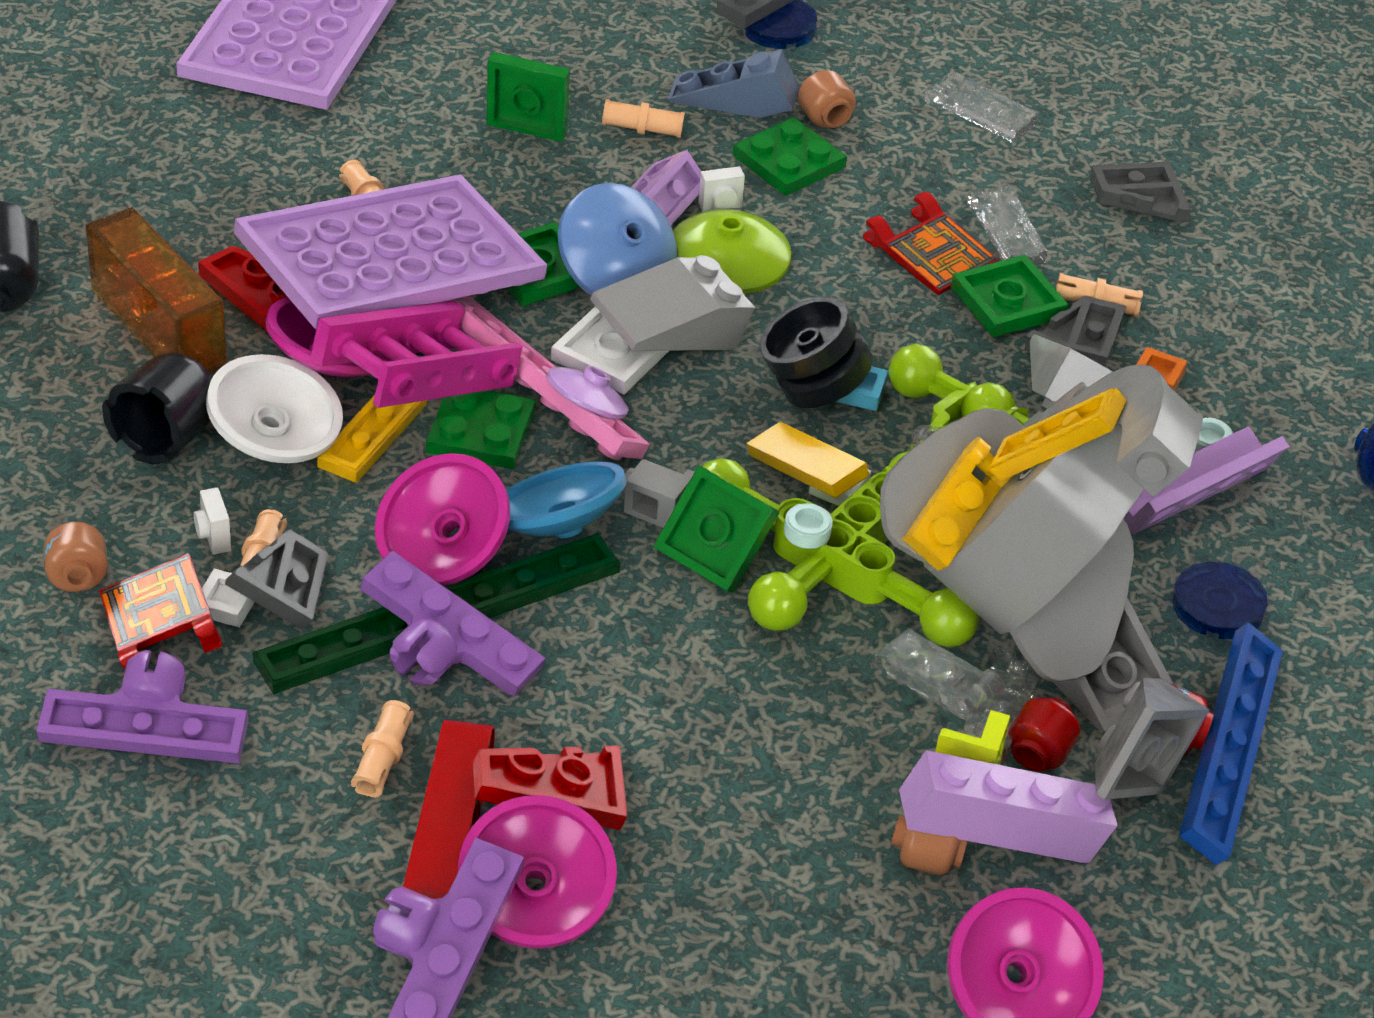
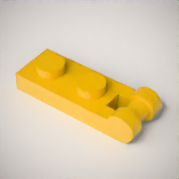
(955, 507)

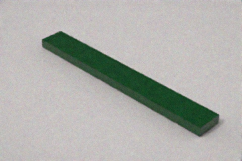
(489, 592)

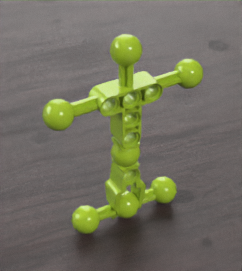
(856, 553)

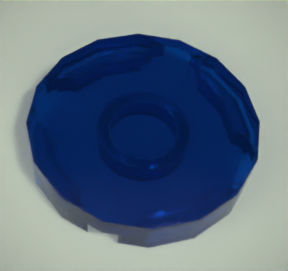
(785, 26)
(1219, 598)

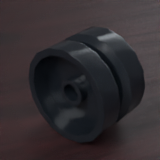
(816, 352)

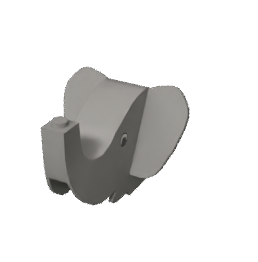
(1054, 541)

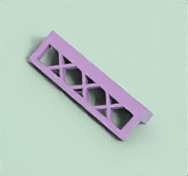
(671, 184)
(1210, 473)

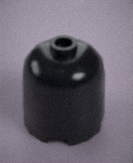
(17, 257)
(159, 407)

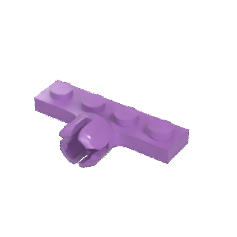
(446, 630)
(145, 716)
(446, 933)

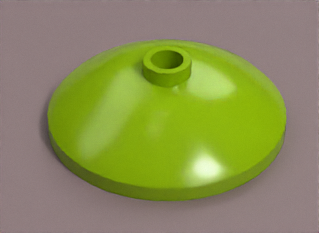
(742, 243)

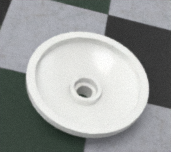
(274, 408)

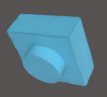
(869, 392)

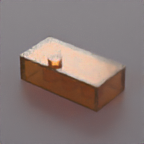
(154, 290)

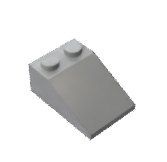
(677, 307)
(1059, 369)
(1128, 662)
(1147, 740)

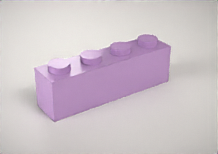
(1006, 807)

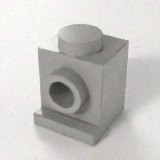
(653, 491)

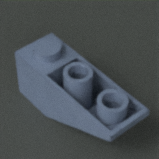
(747, 87)

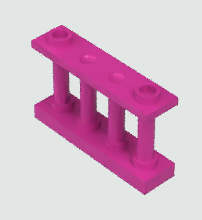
(411, 330)

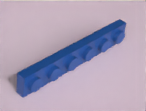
(1231, 745)

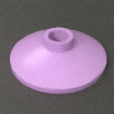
(588, 390)

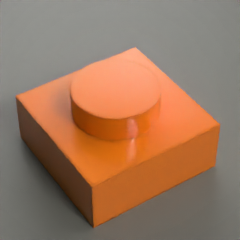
(1168, 366)

